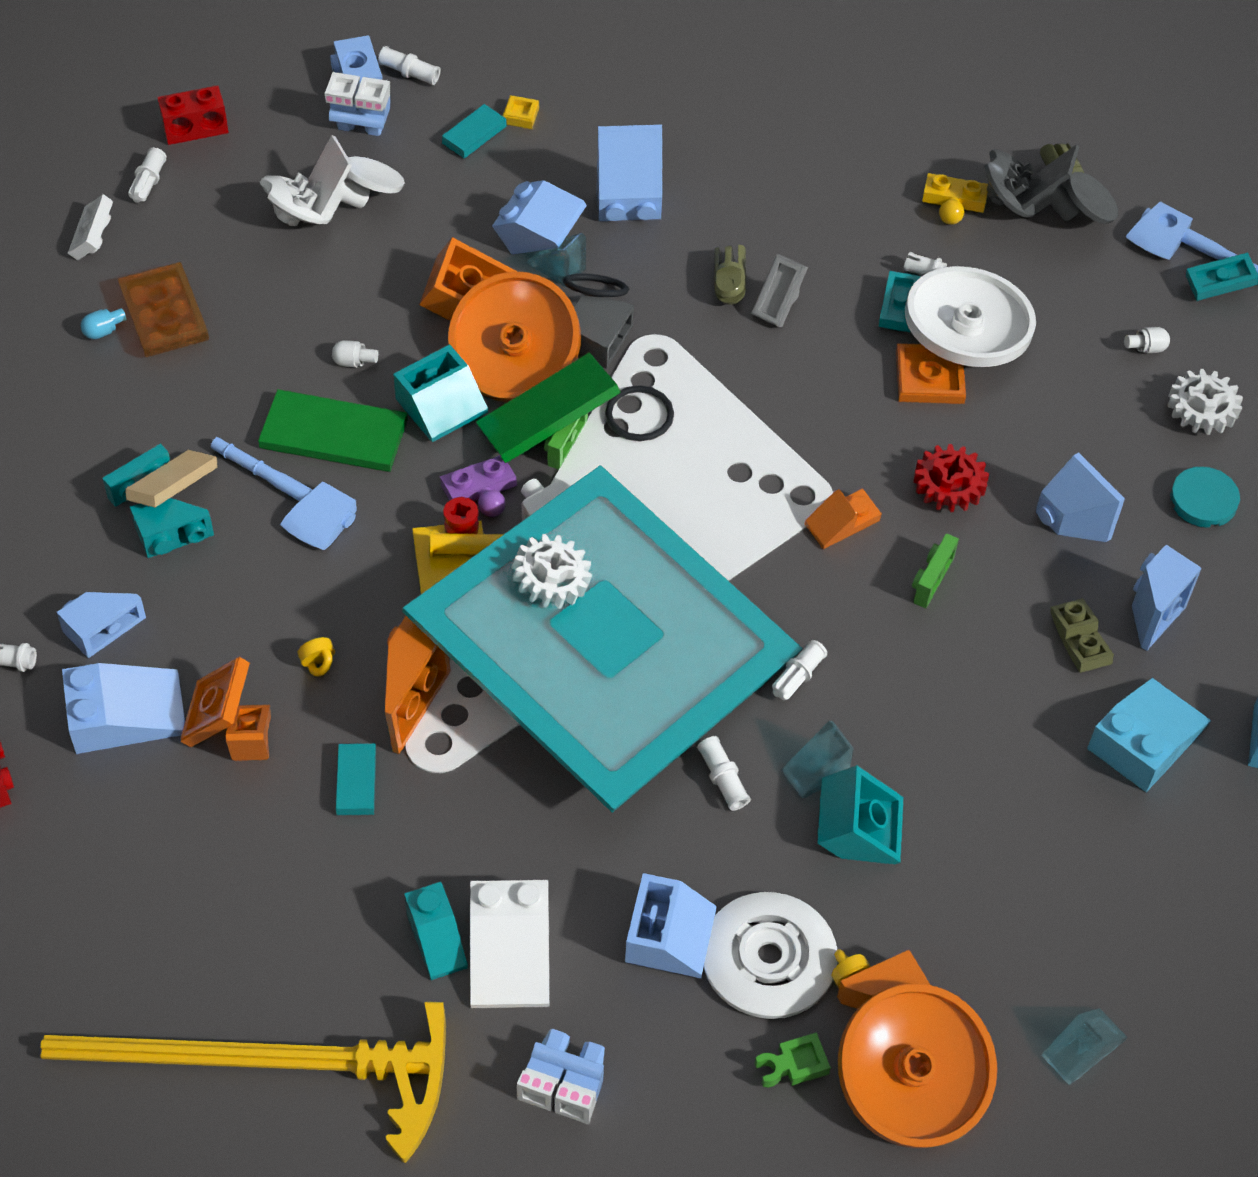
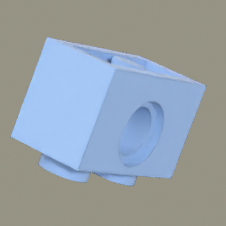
(355, 58)

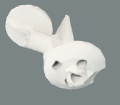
(331, 182)

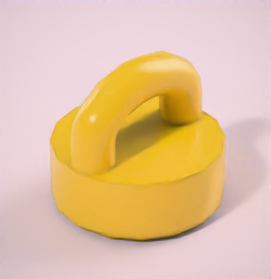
(316, 652)
(848, 966)

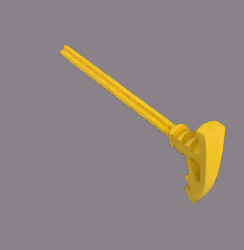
(411, 1119)

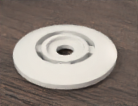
(805, 962)

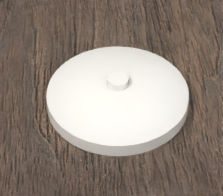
(970, 316)

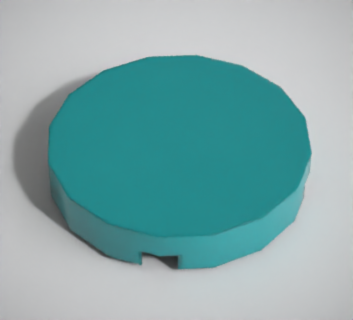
(1205, 496)

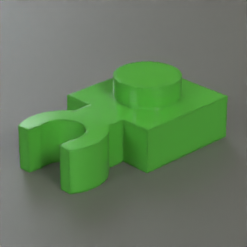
(798, 1058)

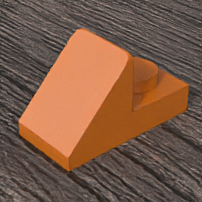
(842, 517)
(249, 733)

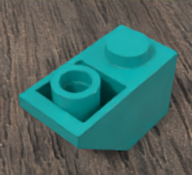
(170, 525)

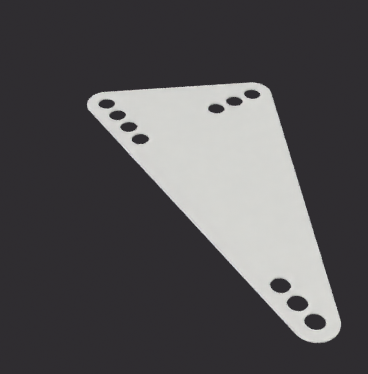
(681, 482)

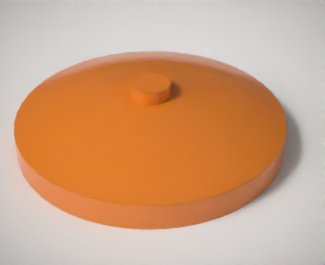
(514, 333)
(917, 1066)

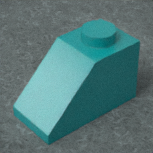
(435, 930)

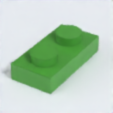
(561, 442)
(939, 561)

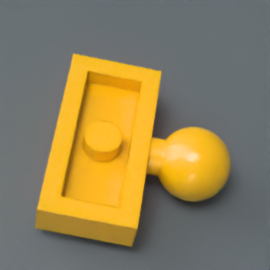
(954, 196)

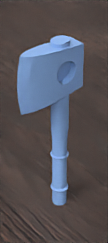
(1165, 228)
(318, 514)

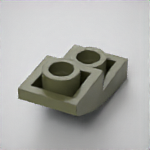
(1080, 635)

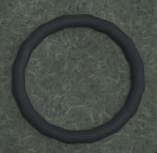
(594, 292)
(640, 437)

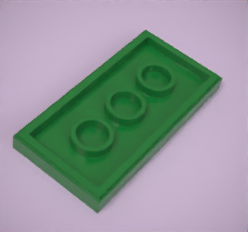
(548, 407)
(333, 430)

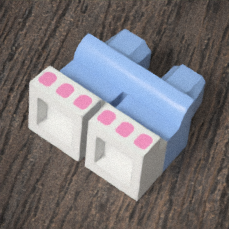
(358, 102)
(563, 1077)

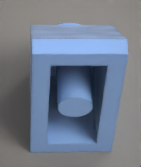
(99, 619)

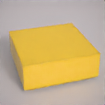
(521, 111)

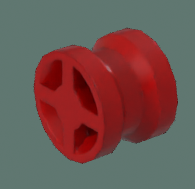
(452, 515)

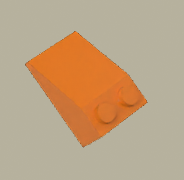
(454, 274)
(413, 679)

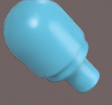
(101, 323)

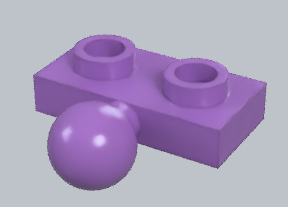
(481, 482)

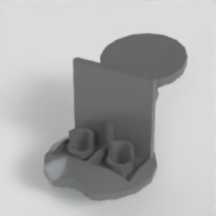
(1053, 185)

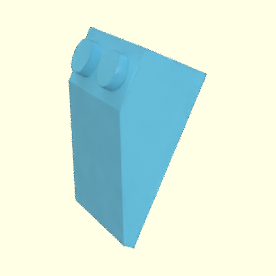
(1147, 733)

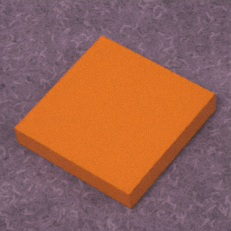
(927, 377)
(215, 702)

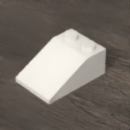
(509, 944)

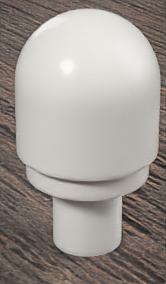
(1148, 340)
(353, 354)

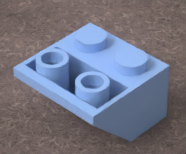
(669, 927)

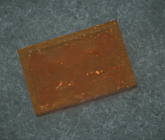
(163, 309)

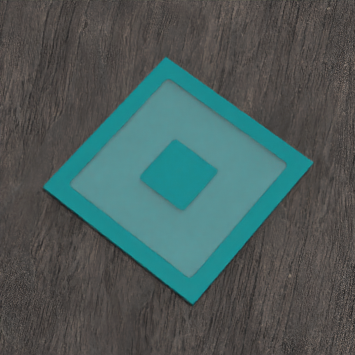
(628, 668)

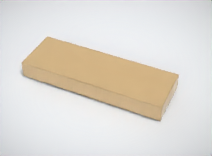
(171, 478)

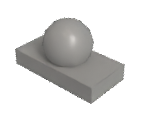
(779, 290)

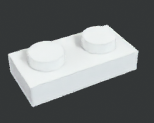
(90, 227)

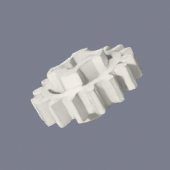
(1205, 401)
(551, 571)

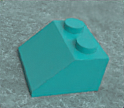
(860, 817)

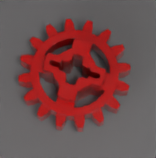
(951, 477)

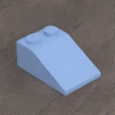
(629, 172)
(121, 705)

